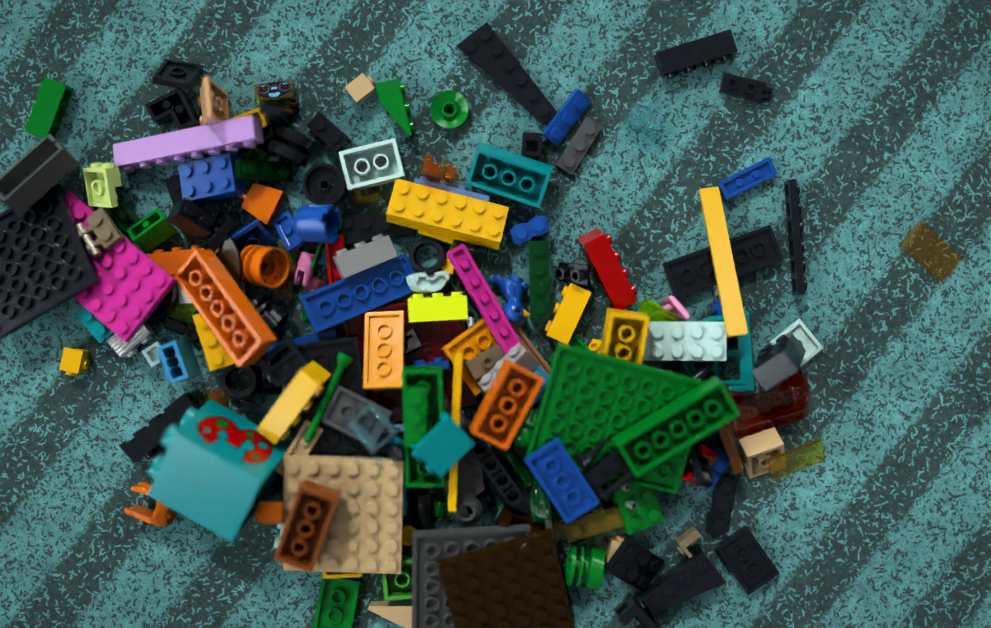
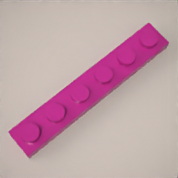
(483, 298)

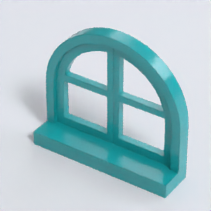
(745, 357)

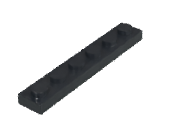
(794, 229)

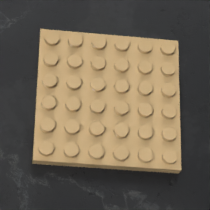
(368, 515)

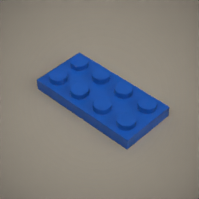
(562, 480)

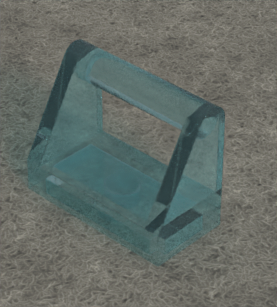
(364, 435)

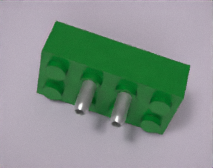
(637, 507)

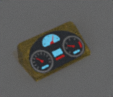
(274, 91)

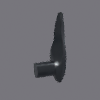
(586, 460)

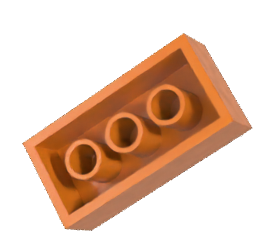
(506, 404)

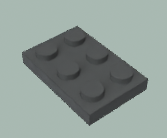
(346, 406)

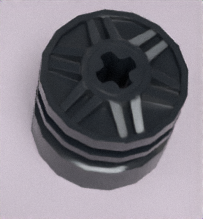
(273, 318)

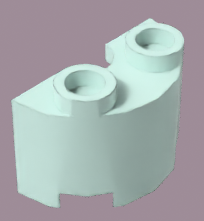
(424, 285)

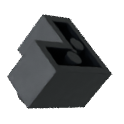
(174, 106)

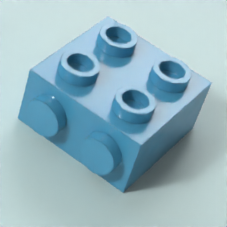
(178, 361)

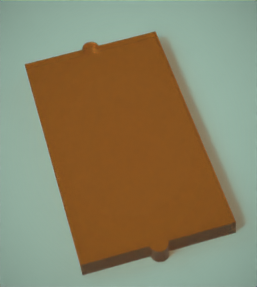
(930, 251)

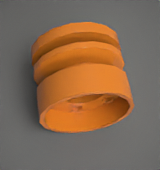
(264, 266)

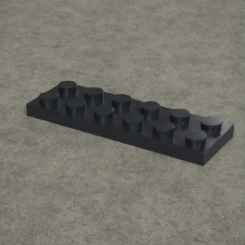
(696, 270)

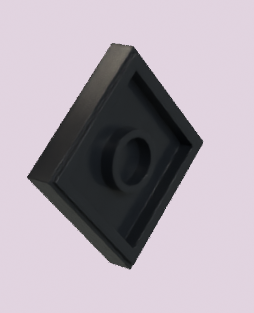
(178, 74)

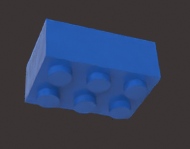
(211, 179)

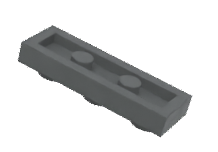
(579, 146)

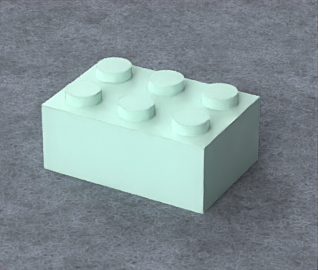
(372, 165)

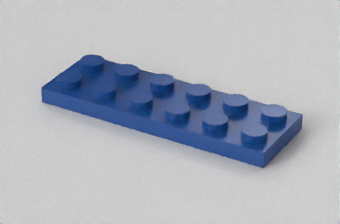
(357, 293)

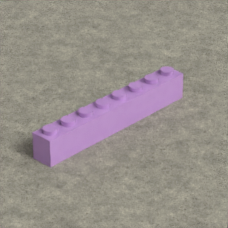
(188, 143)

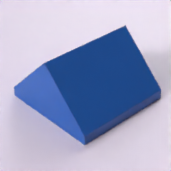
(253, 234)

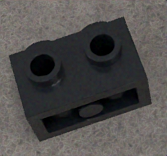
(324, 129)
(191, 219)

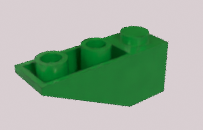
(392, 100)

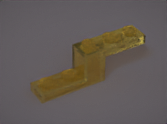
(586, 525)

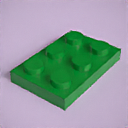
(337, 603)

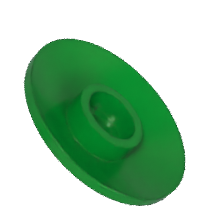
(445, 100)

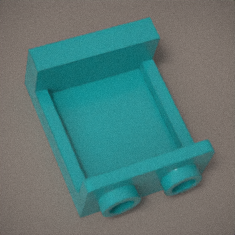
(442, 446)

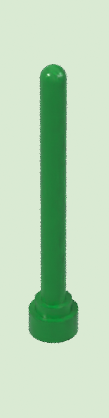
(343, 362)

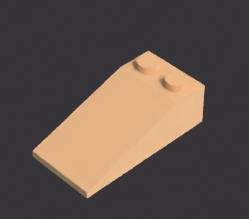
(213, 102)

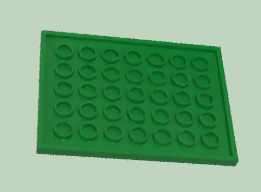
(601, 396)

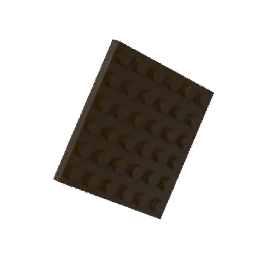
(508, 585)

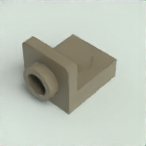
(687, 539)

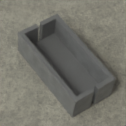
(35, 174)

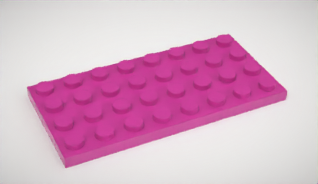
(129, 282)

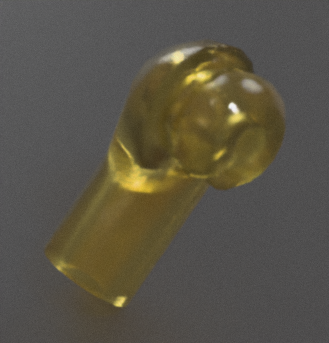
(365, 199)

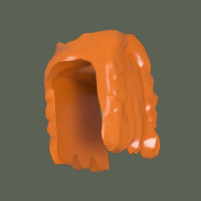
(160, 516)

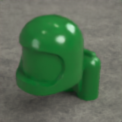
(524, 433)

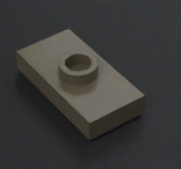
(484, 361)

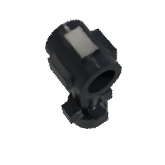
(396, 452)

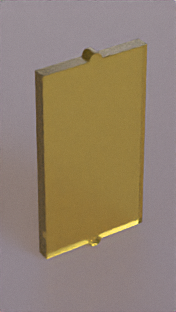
(796, 459)

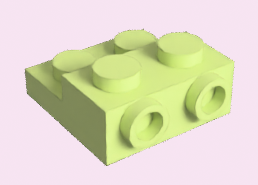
(101, 183)

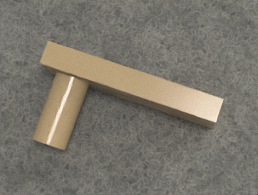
(299, 446)

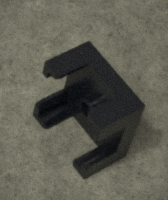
(631, 609)

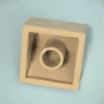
(757, 450)

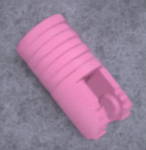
(304, 265)

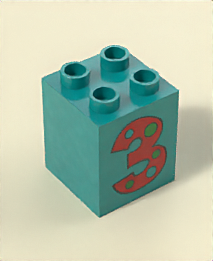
(215, 468)

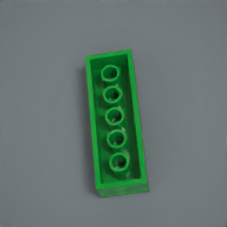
(432, 377)
(676, 426)

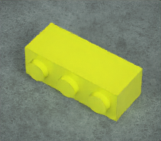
(437, 307)

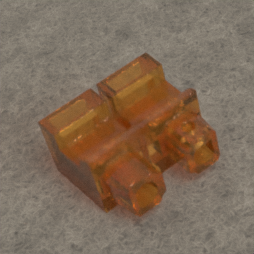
(437, 171)

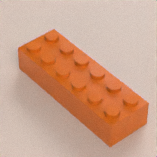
(225, 307)

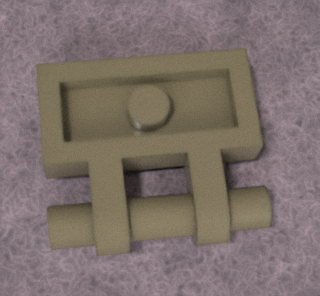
(105, 230)

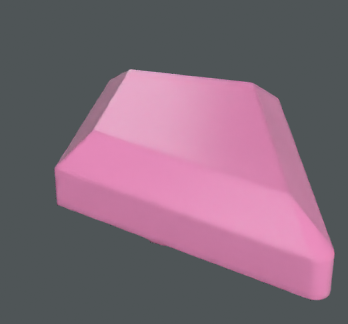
(673, 305)

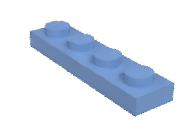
(481, 195)

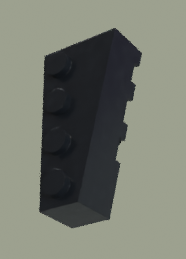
(148, 438)
(682, 582)

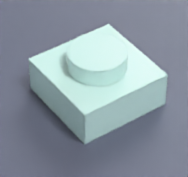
(150, 354)

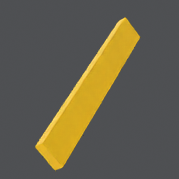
(723, 262)
(455, 415)

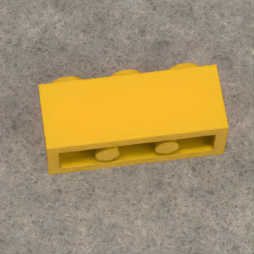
(567, 313)

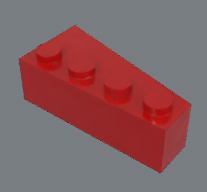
(608, 268)

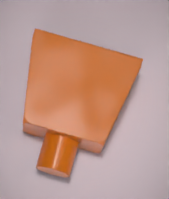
(262, 202)

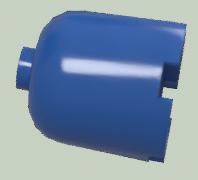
(317, 223)

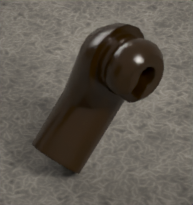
(292, 107)

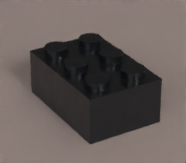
(778, 361)

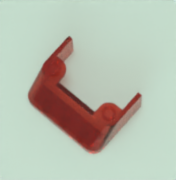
(771, 408)

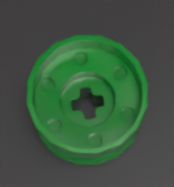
(584, 567)

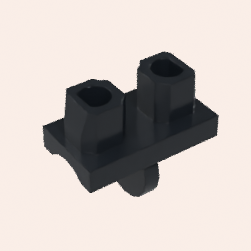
(573, 273)

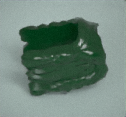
(540, 504)

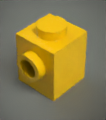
(74, 361)

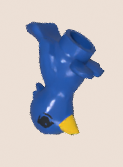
(512, 290)

